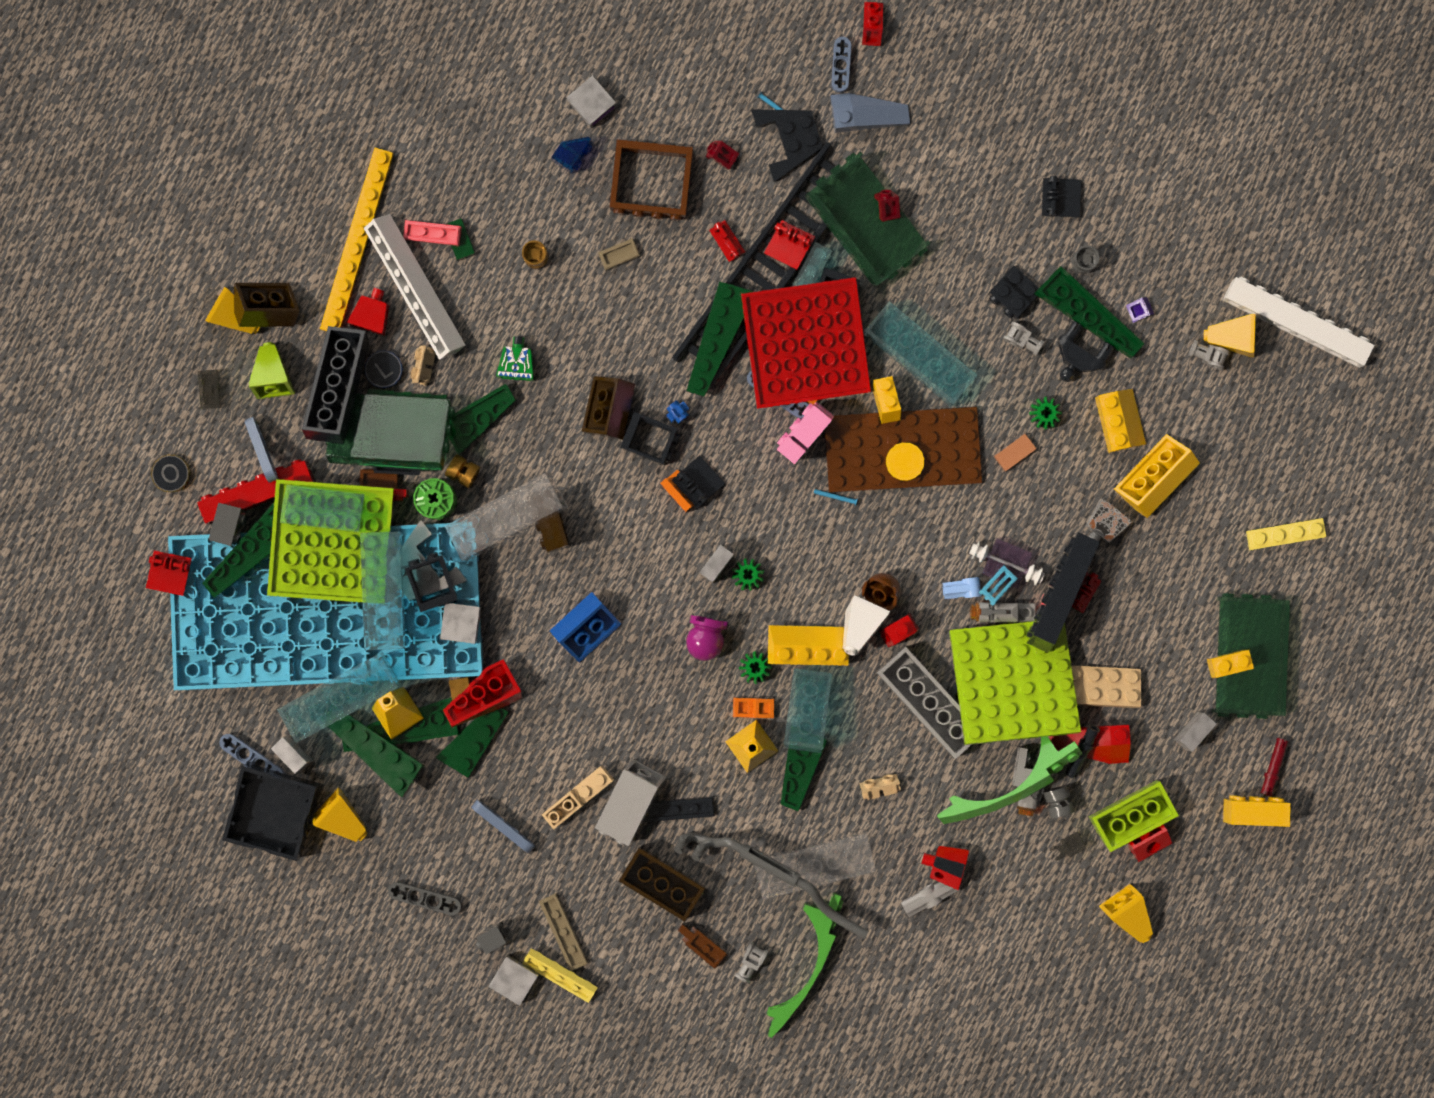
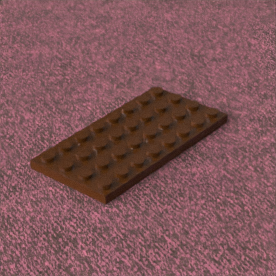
(860, 445)

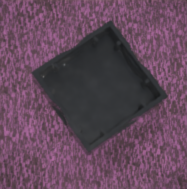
(271, 811)

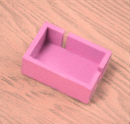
(804, 431)

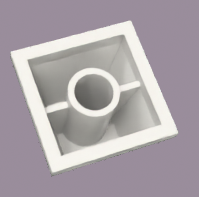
(861, 623)

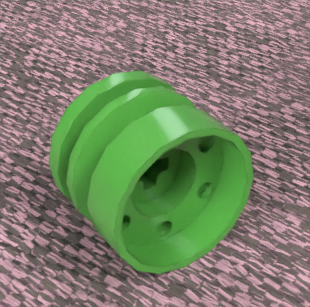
(436, 510)

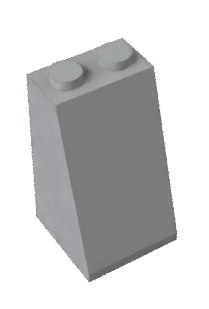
(630, 802)

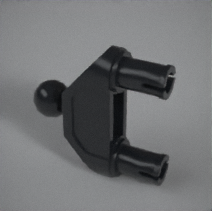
(1078, 358)

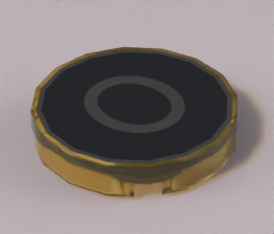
(170, 473)

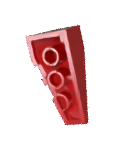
(485, 694)
(1110, 746)

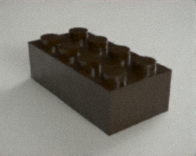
(662, 883)

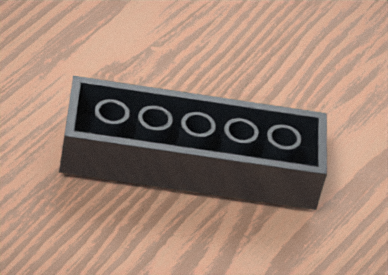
(335, 385)
(1063, 591)

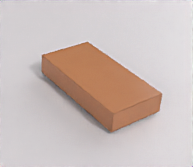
(1015, 452)

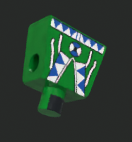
(516, 362)

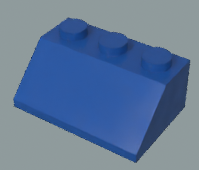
(585, 627)

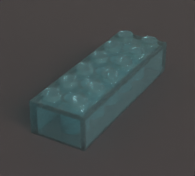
(920, 354)
(382, 590)
(339, 697)

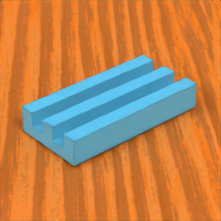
(988, 595)

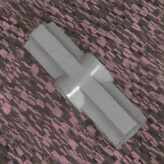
(927, 898)

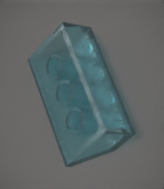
(322, 508)

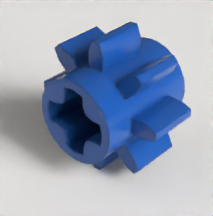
(677, 411)

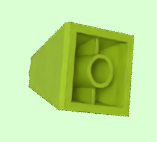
(269, 374)

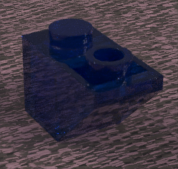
(571, 152)

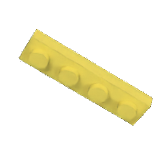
(1286, 534)
(559, 975)

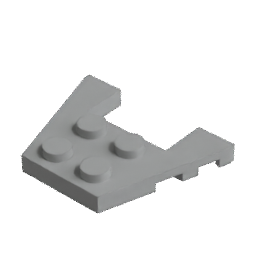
(425, 576)

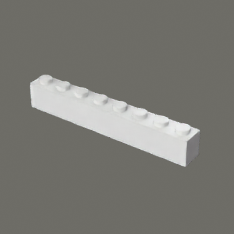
(414, 286)
(1298, 322)

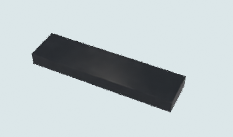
(680, 809)

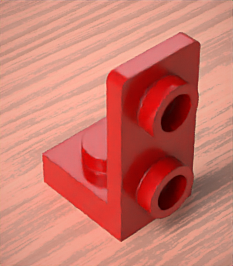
(872, 24)

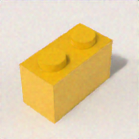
(886, 400)
(1230, 663)

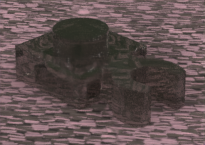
(1071, 845)

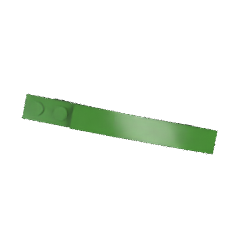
(1048, 762)
(822, 925)

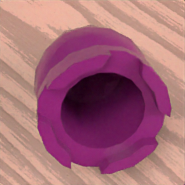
(705, 638)

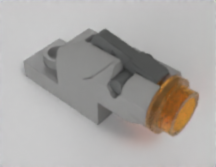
(1002, 612)
(1029, 804)

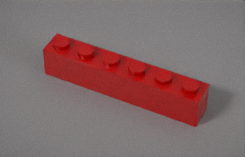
(255, 492)

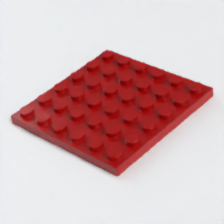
(805, 342)

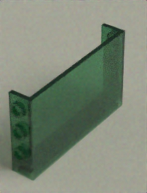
(852, 214)
(396, 433)
(1264, 631)

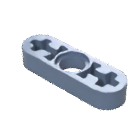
(847, 51)

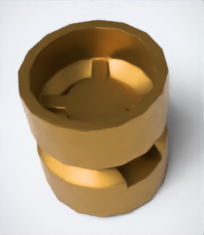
(535, 254)
(457, 467)

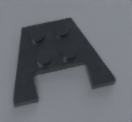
(797, 136)

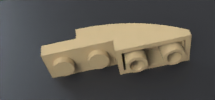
(577, 797)

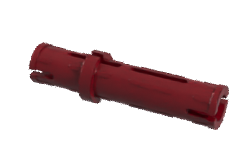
(1274, 767)

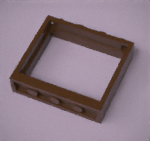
(655, 149)

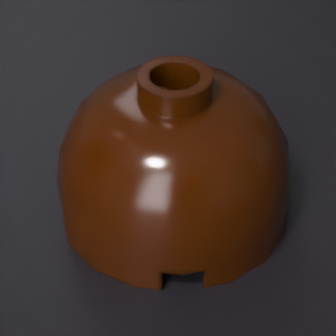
(882, 590)

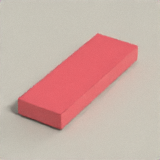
(432, 233)

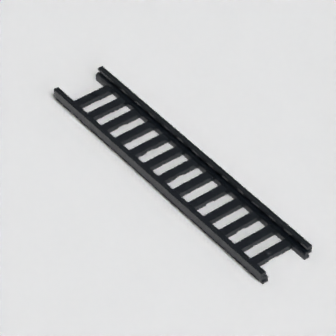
(753, 253)

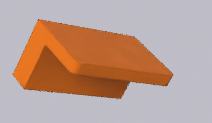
(676, 493)

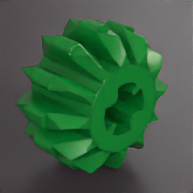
(1050, 418)
(749, 567)
(748, 669)

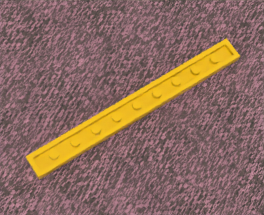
(357, 239)

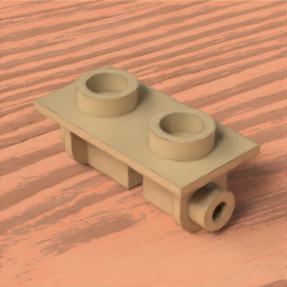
(423, 358)
(871, 787)

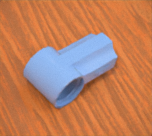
(966, 588)

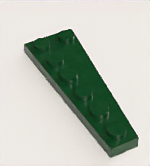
(1078, 304)
(719, 332)
(244, 556)
(431, 727)
(382, 756)

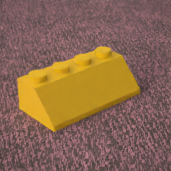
(1157, 475)
(806, 645)

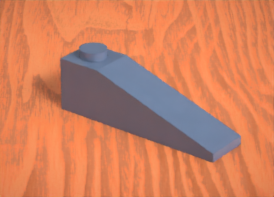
(861, 112)

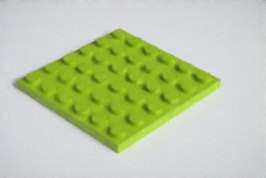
(320, 560)
(1011, 686)

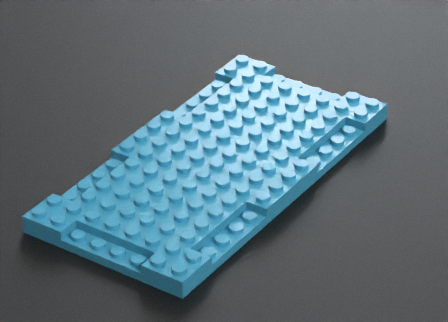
(294, 641)

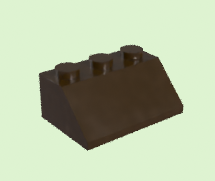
(265, 305)
(608, 407)
(553, 534)

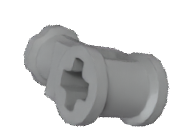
(1023, 338)
(1211, 355)
(751, 961)

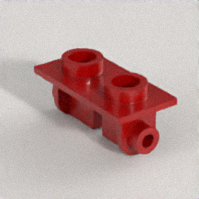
(726, 240)

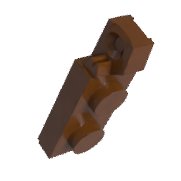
(702, 945)

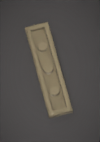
(563, 932)

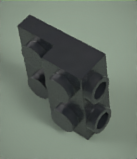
(1013, 293)

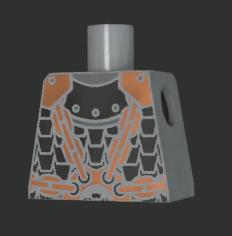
(1106, 522)

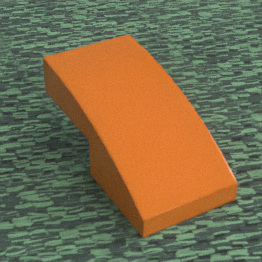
(753, 707)

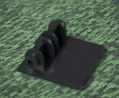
(1061, 197)
(698, 481)

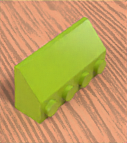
(1133, 816)

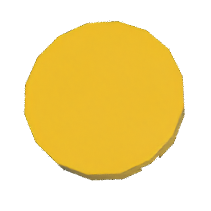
(905, 461)

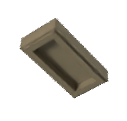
(619, 254)

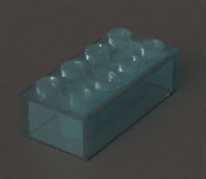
(807, 710)

